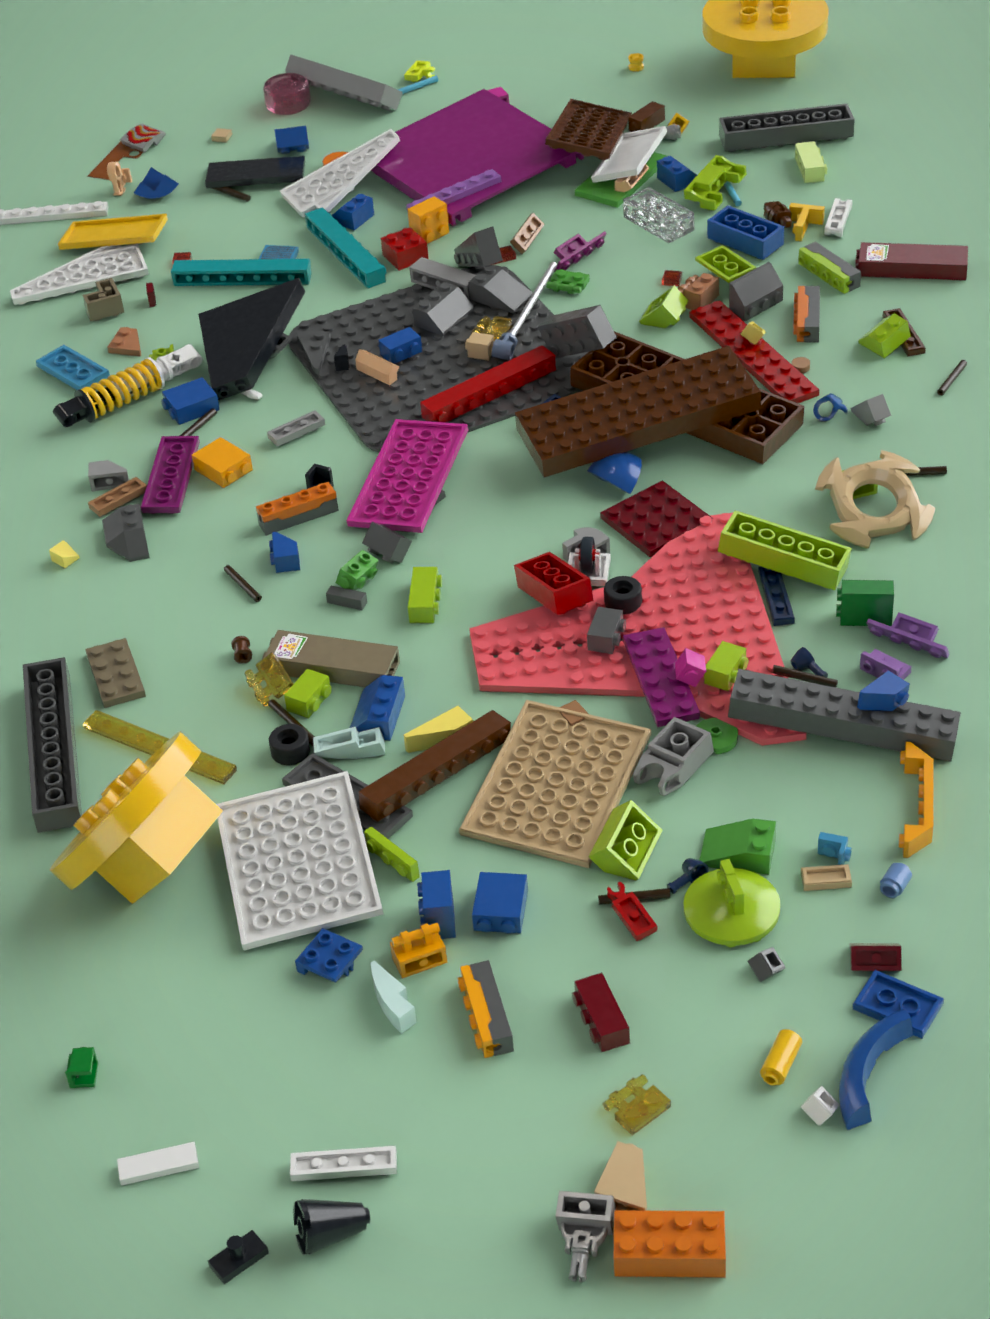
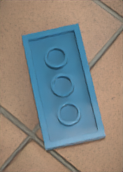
(72, 367)

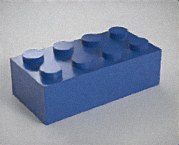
(745, 232)

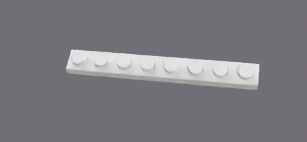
(50, 212)

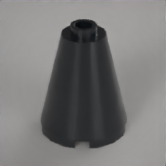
(327, 1222)

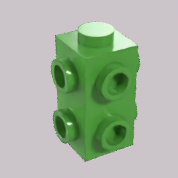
(357, 571)

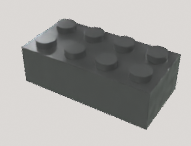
(577, 331)

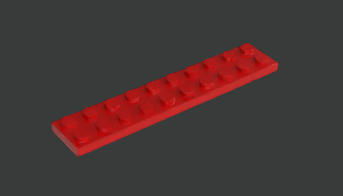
(758, 359)

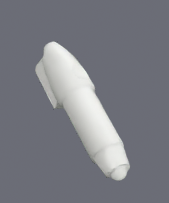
(252, 394)

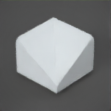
(820, 1106)

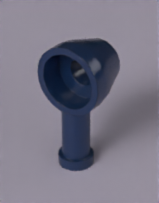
(804, 660)
(692, 870)

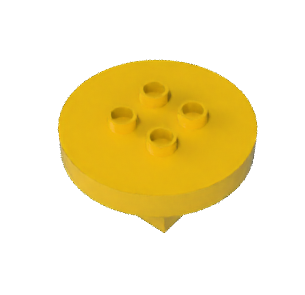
(764, 33)
(140, 824)

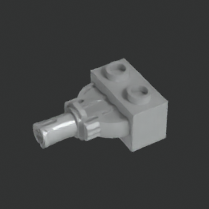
(584, 1223)

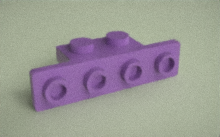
(911, 631)

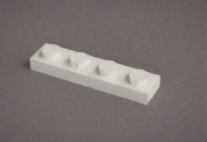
(343, 1163)

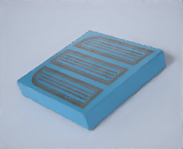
(279, 252)

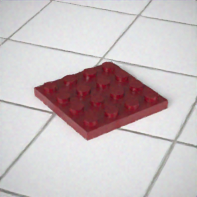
(653, 517)

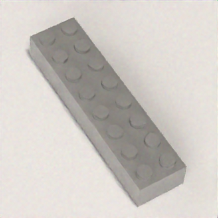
(345, 83)

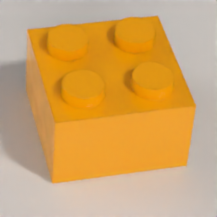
(429, 219)

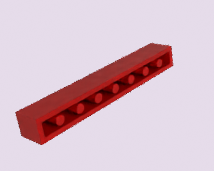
(488, 385)

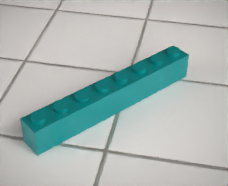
(345, 248)
(240, 272)

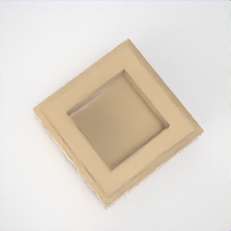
(221, 135)

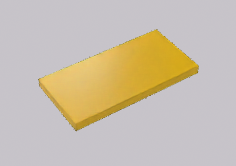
(113, 231)

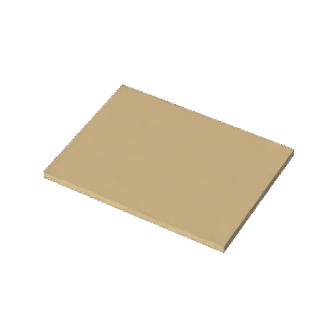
(555, 783)

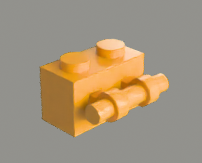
(418, 950)

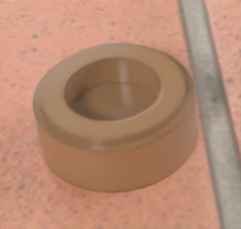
(801, 364)

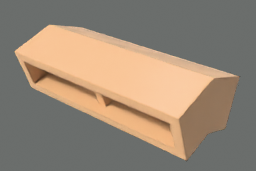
(627, 183)
(376, 367)

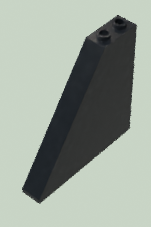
(244, 335)

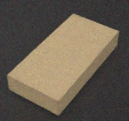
(826, 877)

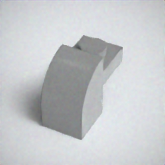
(601, 541)

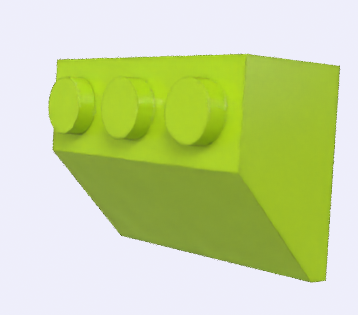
(725, 263)
(626, 842)

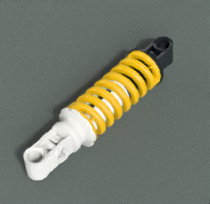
(126, 385)

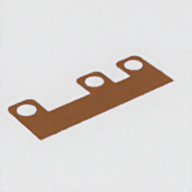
(115, 155)

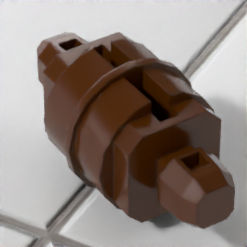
(778, 213)

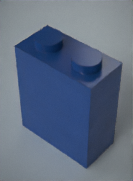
(189, 400)
(500, 902)

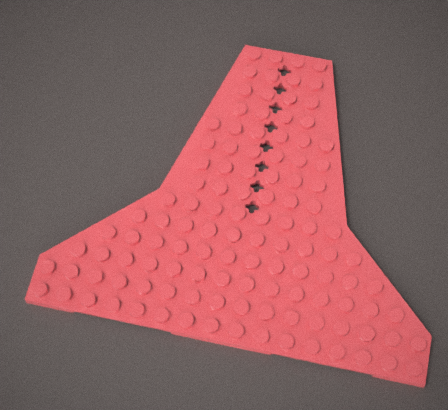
(686, 589)

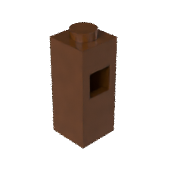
(647, 117)

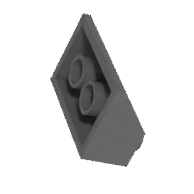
(755, 292)
(442, 309)

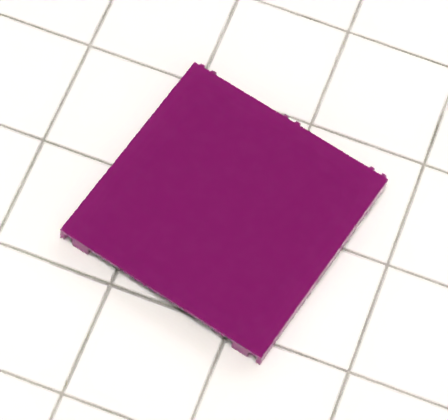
(467, 141)

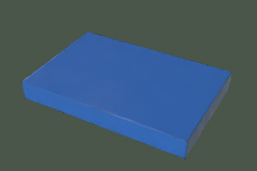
(887, 995)

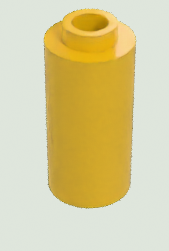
(781, 1057)

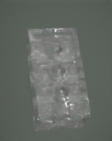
(658, 214)

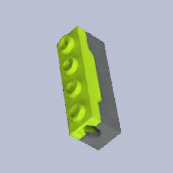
(829, 267)

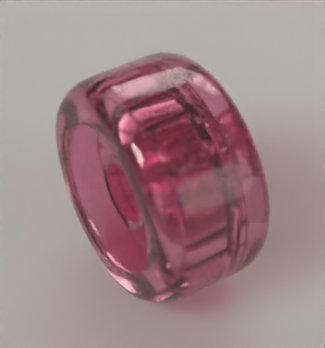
(286, 93)

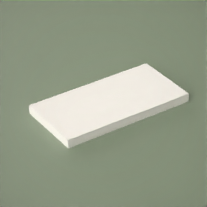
(630, 154)

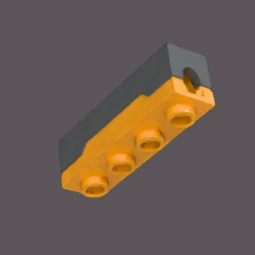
(486, 1009)

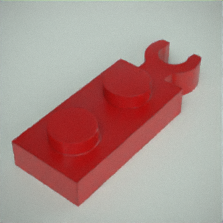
(632, 913)

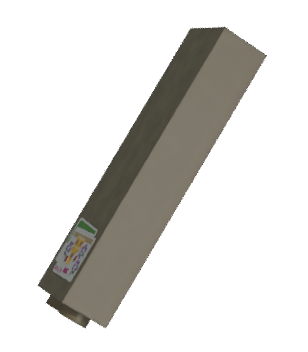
(341, 659)

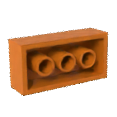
(669, 1243)

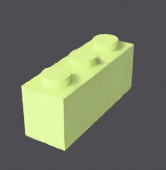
(810, 162)

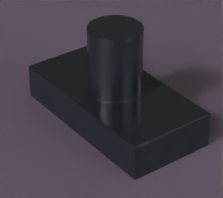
(238, 1256)

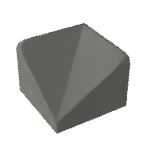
(766, 964)

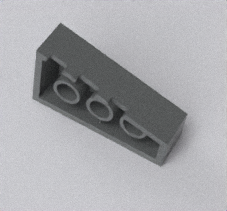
(478, 249)

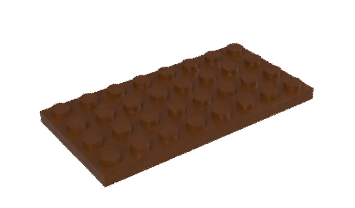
(588, 129)

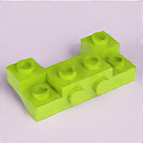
(710, 180)

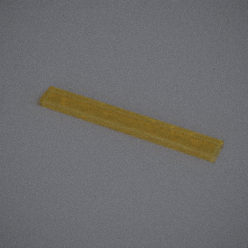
(150, 742)

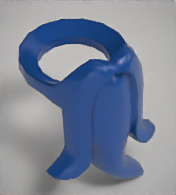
(837, 403)

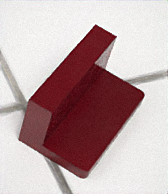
(875, 956)

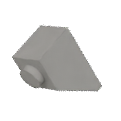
(872, 410)
(106, 475)

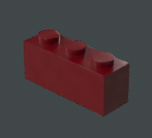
(601, 1012)

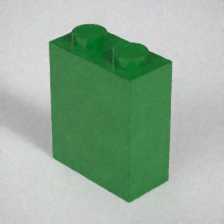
(865, 601)

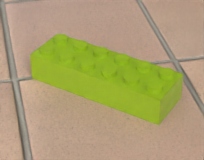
(784, 550)

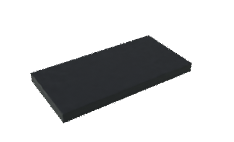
(255, 171)

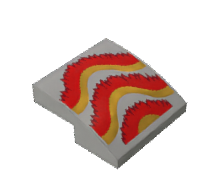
(142, 137)

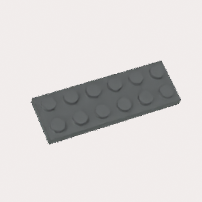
(316, 767)

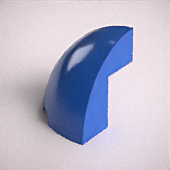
(155, 185)
(619, 470)

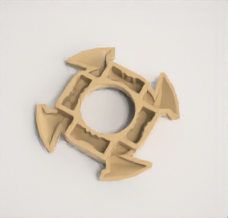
(888, 472)

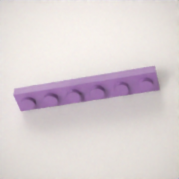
(463, 188)

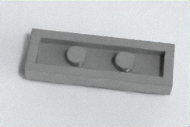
(296, 428)

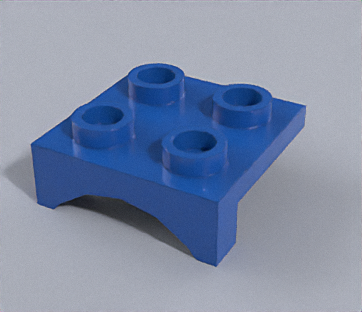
(328, 956)

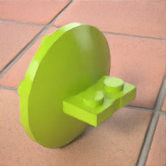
(731, 906)

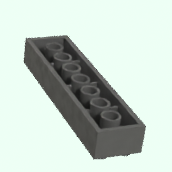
(786, 127)

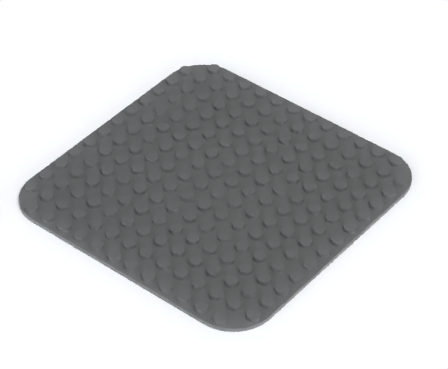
(443, 363)

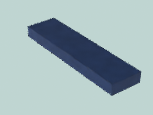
(776, 597)

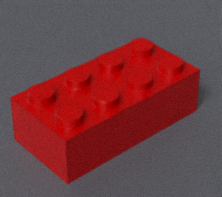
(553, 583)

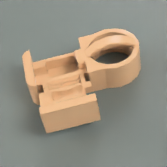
(118, 177)

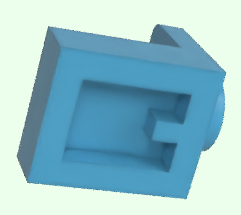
(834, 846)

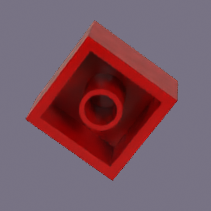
(404, 248)

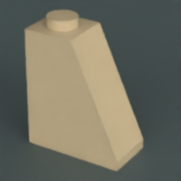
(624, 1178)

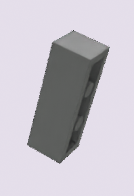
(346, 597)

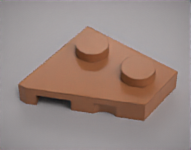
(125, 342)

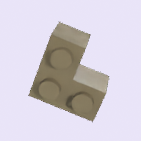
(104, 301)

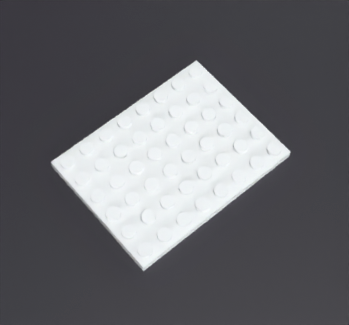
(297, 860)

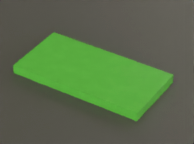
(605, 192)

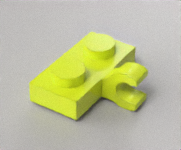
(418, 70)

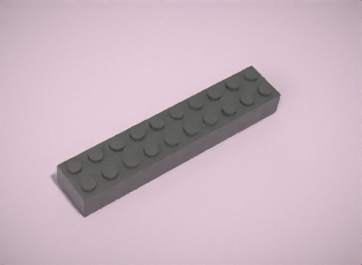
(835, 714)
(51, 745)

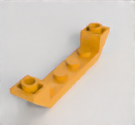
(920, 835)

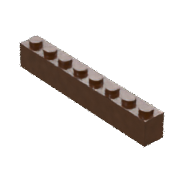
(434, 765)

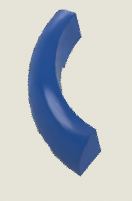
(861, 1061)

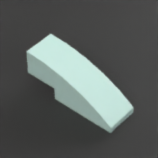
(350, 744)
(393, 999)

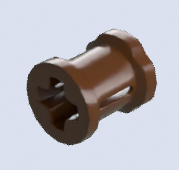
(241, 647)

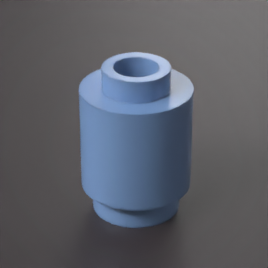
(895, 880)

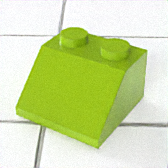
(665, 309)
(886, 335)

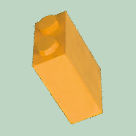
(222, 462)

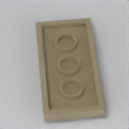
(115, 673)

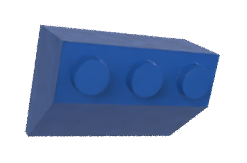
(380, 705)

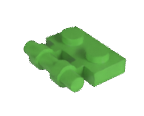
(568, 281)

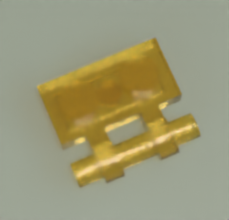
(493, 327)
(274, 675)
(642, 1109)

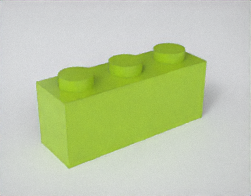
(424, 595)

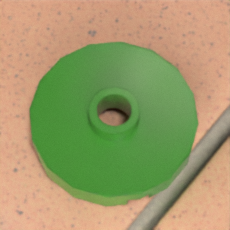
(723, 734)

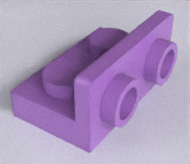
(879, 663)

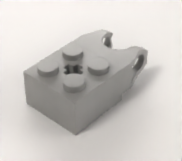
(674, 755)

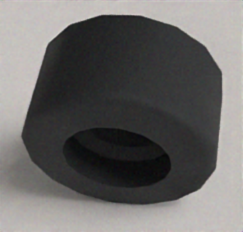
(623, 594)
(289, 744)

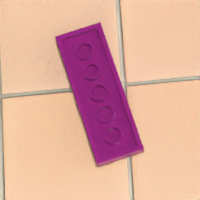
(170, 475)
(655, 669)

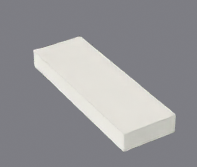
(157, 1163)

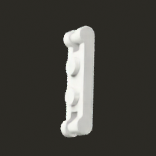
(838, 217)

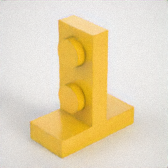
(803, 215)

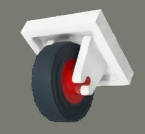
(591, 562)

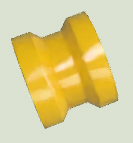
(636, 62)

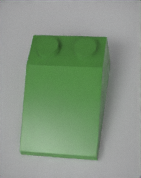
(746, 844)

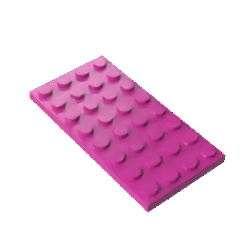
(408, 475)

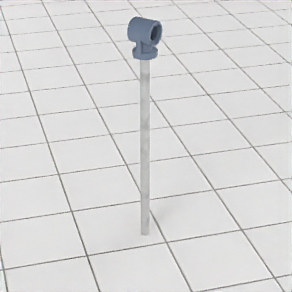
(505, 345)

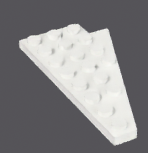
(338, 178)
(82, 273)

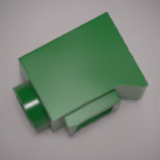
(82, 1067)

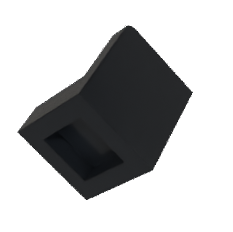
(318, 474)

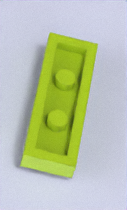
(391, 854)

